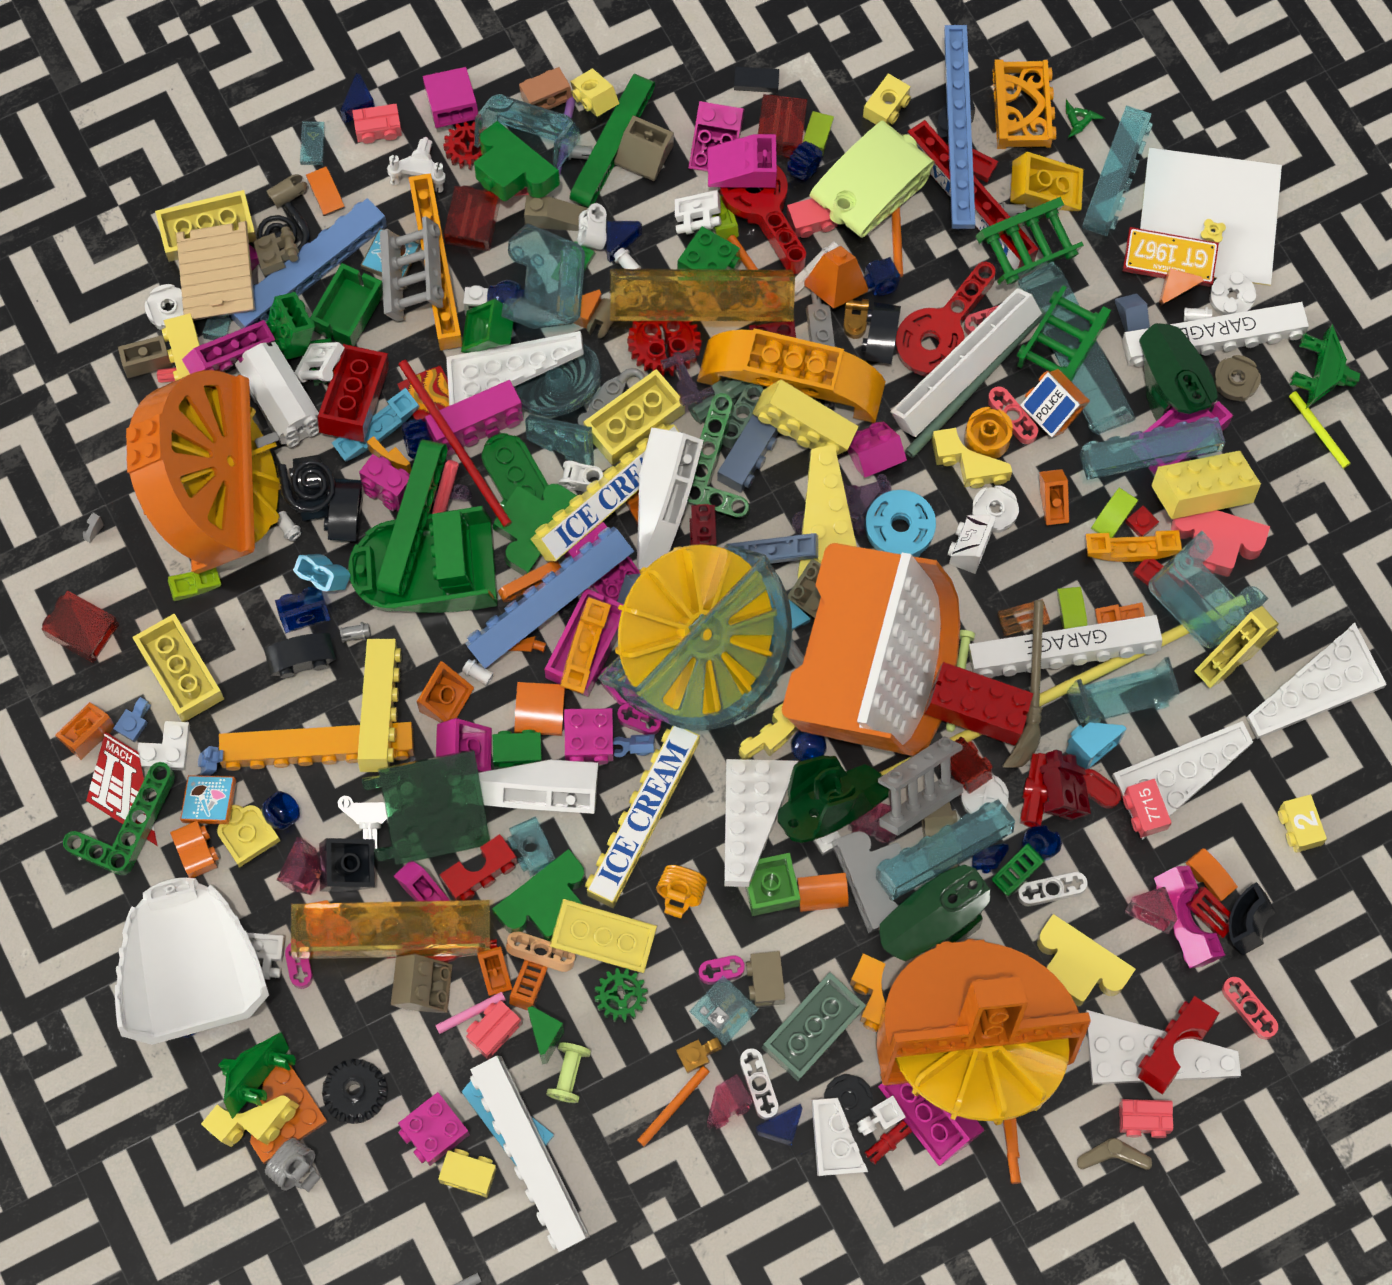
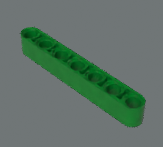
(604, 152)
(412, 517)

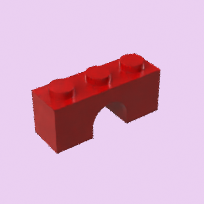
(464, 883)

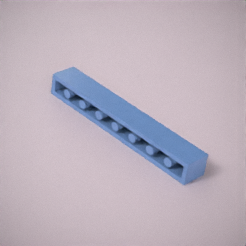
(315, 259)
(548, 597)

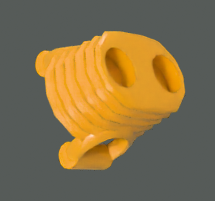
(682, 886)

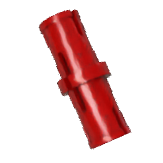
(888, 1142)

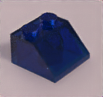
(302, 609)

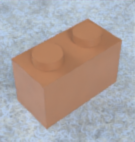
(546, 89)

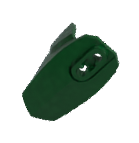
(1169, 363)
(829, 792)
(931, 919)

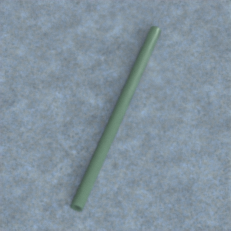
(926, 435)

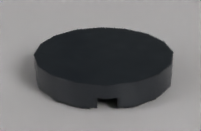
(853, 1094)

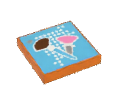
(208, 799)

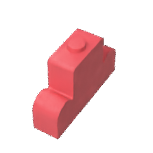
(1229, 536)

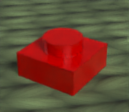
(1142, 522)

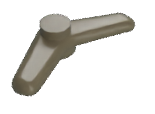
(1113, 1149)

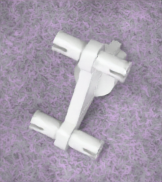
(417, 164)
(367, 815)

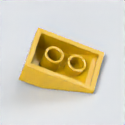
(1044, 179)

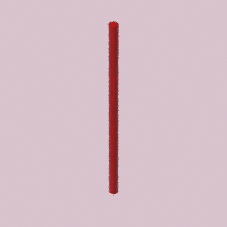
(455, 444)

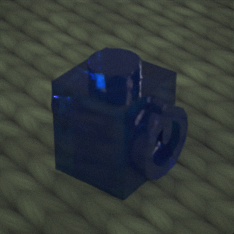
(882, 276)

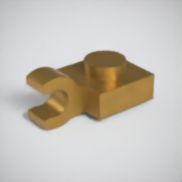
(695, 1055)

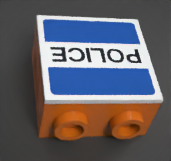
(1054, 402)

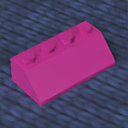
(932, 1125)

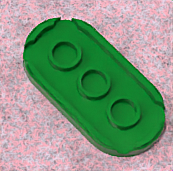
(512, 466)

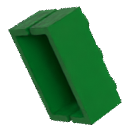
(347, 305)
(452, 552)

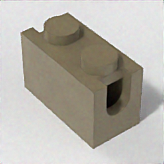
(144, 356)
(766, 979)

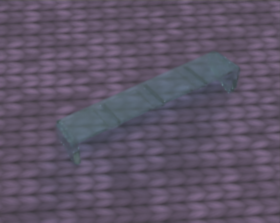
(1095, 378)

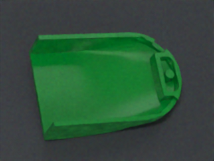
(422, 590)

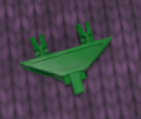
(1330, 367)
(251, 1069)

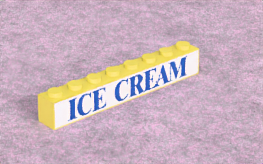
(593, 506)
(642, 816)

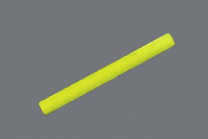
(1319, 429)

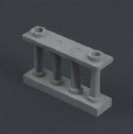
(393, 263)
(928, 800)

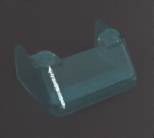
(532, 120)
(1124, 694)

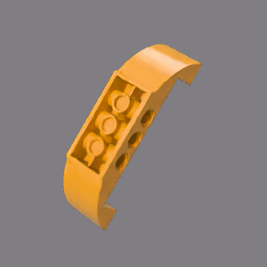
(806, 365)

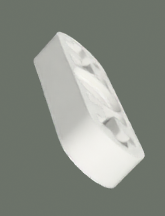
(1067, 878)
(759, 1064)

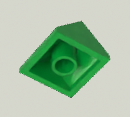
(546, 1032)

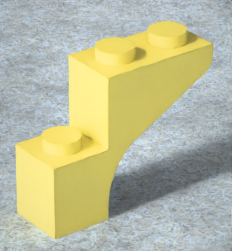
(975, 467)
(262, 1121)

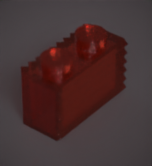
(969, 767)

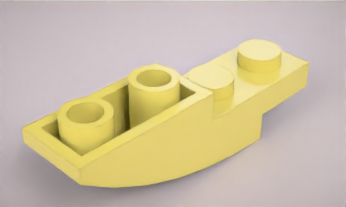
(770, 737)

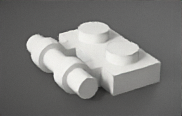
(697, 206)
(268, 949)

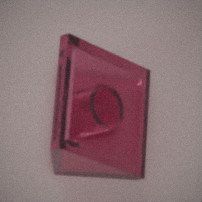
(1153, 909)

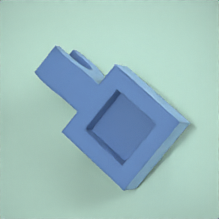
(132, 723)
(636, 744)
(208, 760)

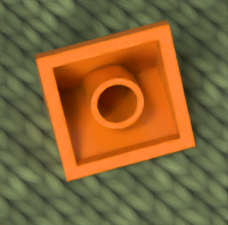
(444, 694)
(85, 730)

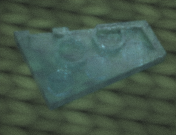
(566, 438)

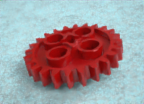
(643, 345)

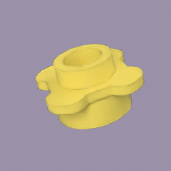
(1211, 236)

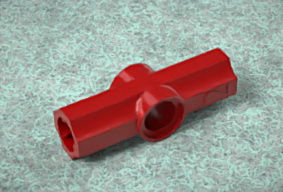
(1034, 793)

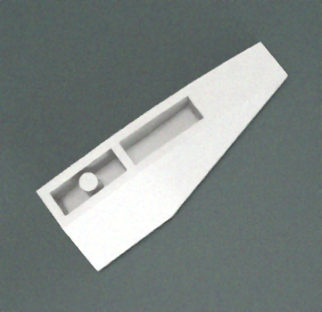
(664, 490)
(543, 786)

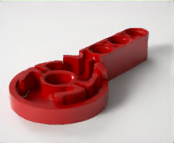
(766, 211)
(942, 325)

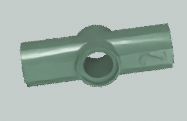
(730, 387)

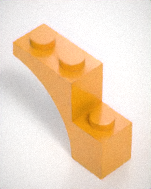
(868, 980)

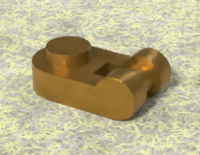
(855, 324)

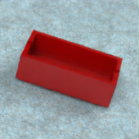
(979, 703)

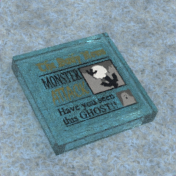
(723, 1010)

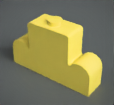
(1238, 646)
(1081, 961)

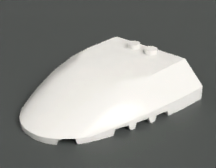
(184, 964)

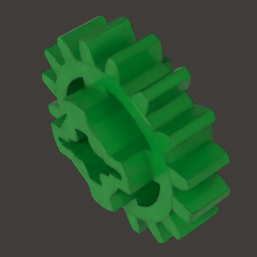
(630, 994)

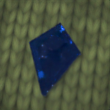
(989, 857)

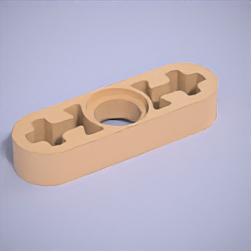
(535, 942)

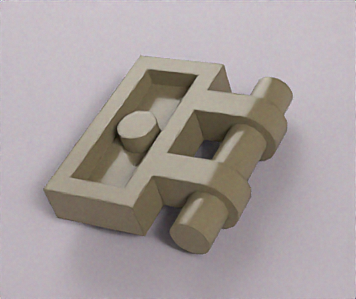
(270, 253)

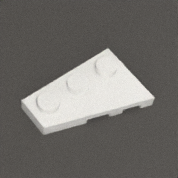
(833, 1140)

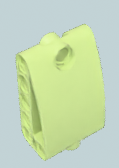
(873, 179)

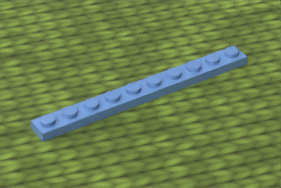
(959, 127)

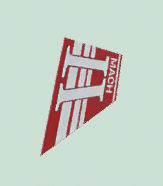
(117, 781)

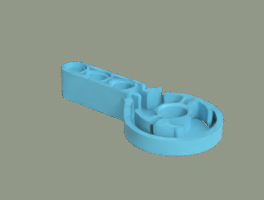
(900, 506)

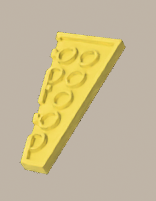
(826, 504)

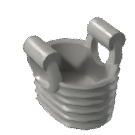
(291, 1164)

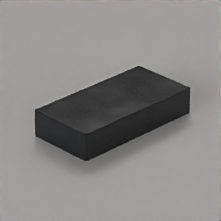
(756, 79)

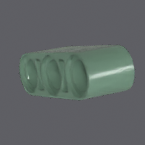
(743, 405)

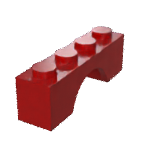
(1194, 1023)

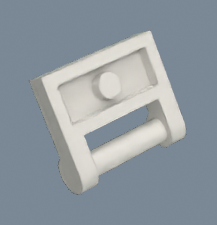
(319, 355)

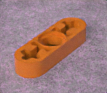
(534, 578)

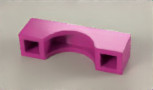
(1197, 945)

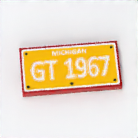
(1157, 252)

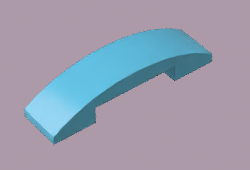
(381, 425)

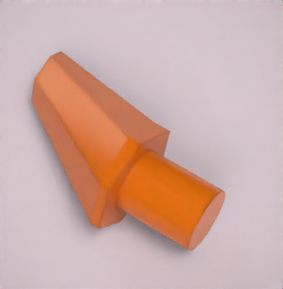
(528, 645)

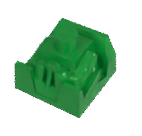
(486, 328)

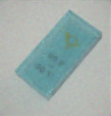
(312, 143)

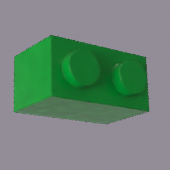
(516, 748)

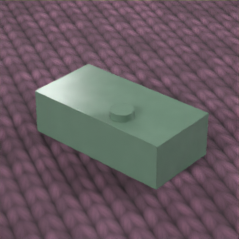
(813, 1026)

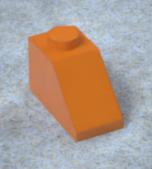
(1054, 496)

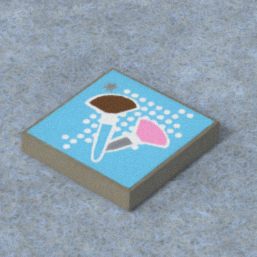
(372, 259)

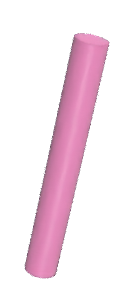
(469, 1013)

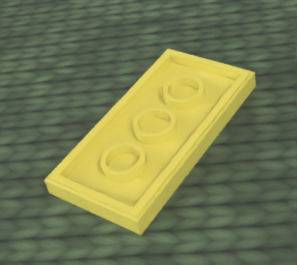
(603, 936)

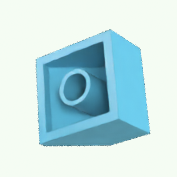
(1094, 742)

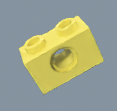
(890, 90)
(594, 92)

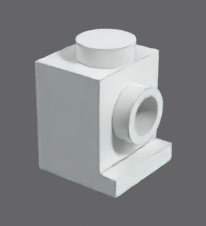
(474, 297)

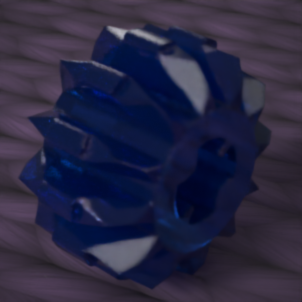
(805, 160)
(413, 434)

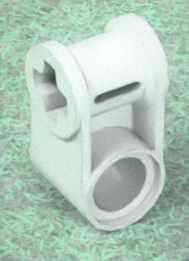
(592, 227)
(577, 475)

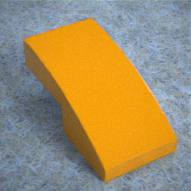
(394, 456)

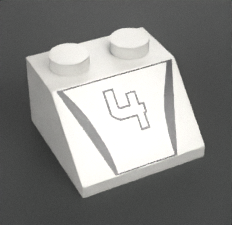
(971, 542)

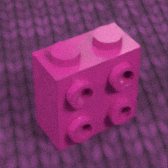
(384, 482)
(589, 735)
(432, 1129)

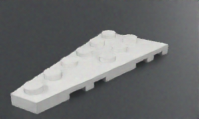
(519, 362)
(1329, 680)
(1188, 767)
(752, 805)
(1120, 1046)

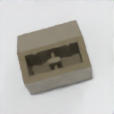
(644, 148)
(805, 591)
(421, 984)

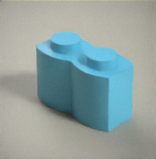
(321, 572)

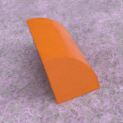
(823, 892)

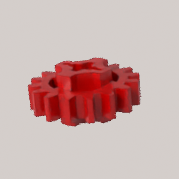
(456, 146)

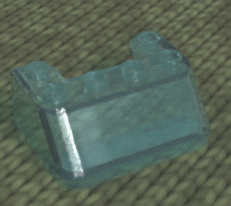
(551, 279)
(1199, 597)

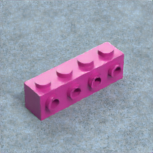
(227, 349)

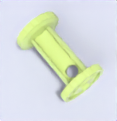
(568, 1072)

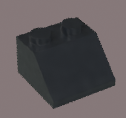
(346, 864)

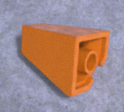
(837, 278)

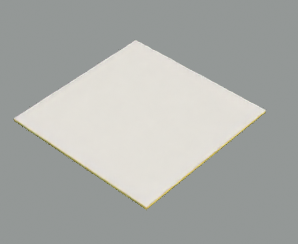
(1242, 194)

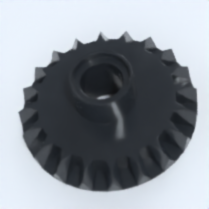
(358, 1107)

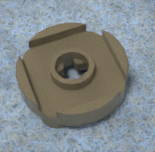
(1237, 390)

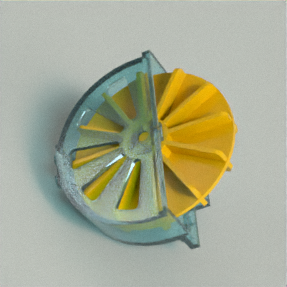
(702, 637)

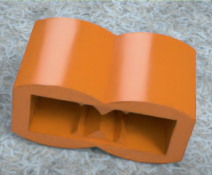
(194, 849)

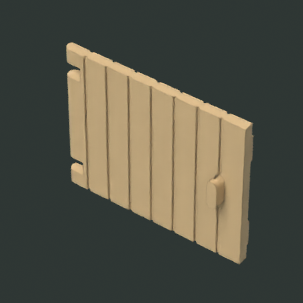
(215, 271)

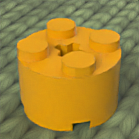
(988, 432)

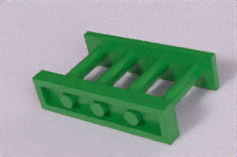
(1030, 219)
(1085, 337)

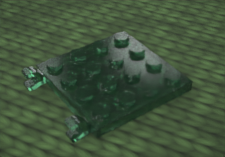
(431, 807)

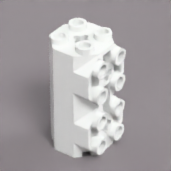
(279, 394)

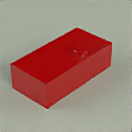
(353, 393)

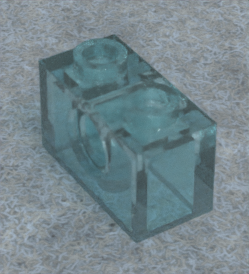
(527, 833)

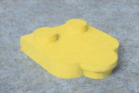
(246, 834)

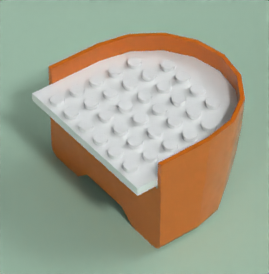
(875, 649)

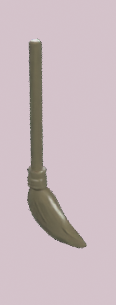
(1031, 733)

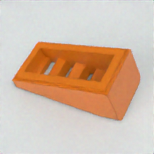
(523, 997)

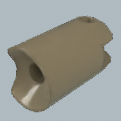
(287, 190)
(602, 317)

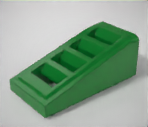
(1005, 878)

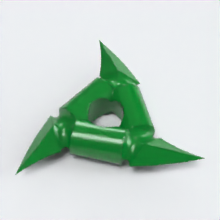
(1076, 124)

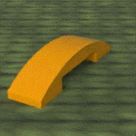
(1133, 548)
(584, 645)

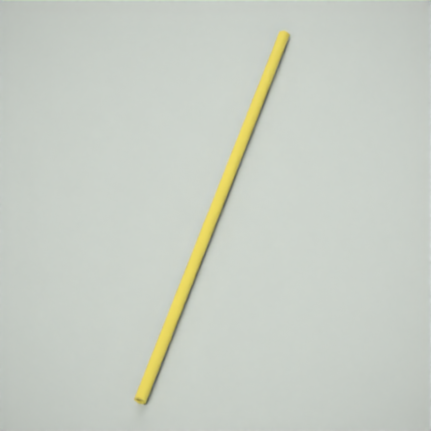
(1086, 677)

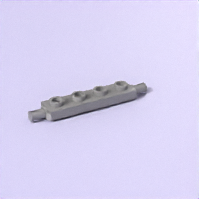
(820, 326)

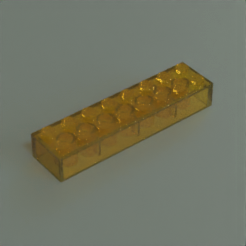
(701, 295)
(389, 929)

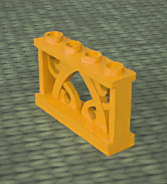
(1005, 126)

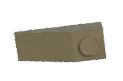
(552, 213)

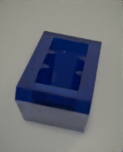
(357, 98)
(621, 235)
(782, 1127)

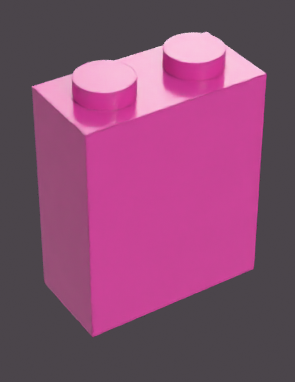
(450, 97)

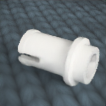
(625, 260)
(1195, 314)
(289, 529)
(478, 672)

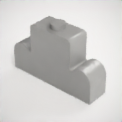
(860, 872)

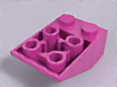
(713, 127)
(743, 162)
(612, 581)

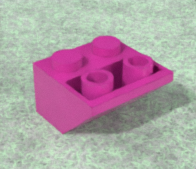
(876, 449)

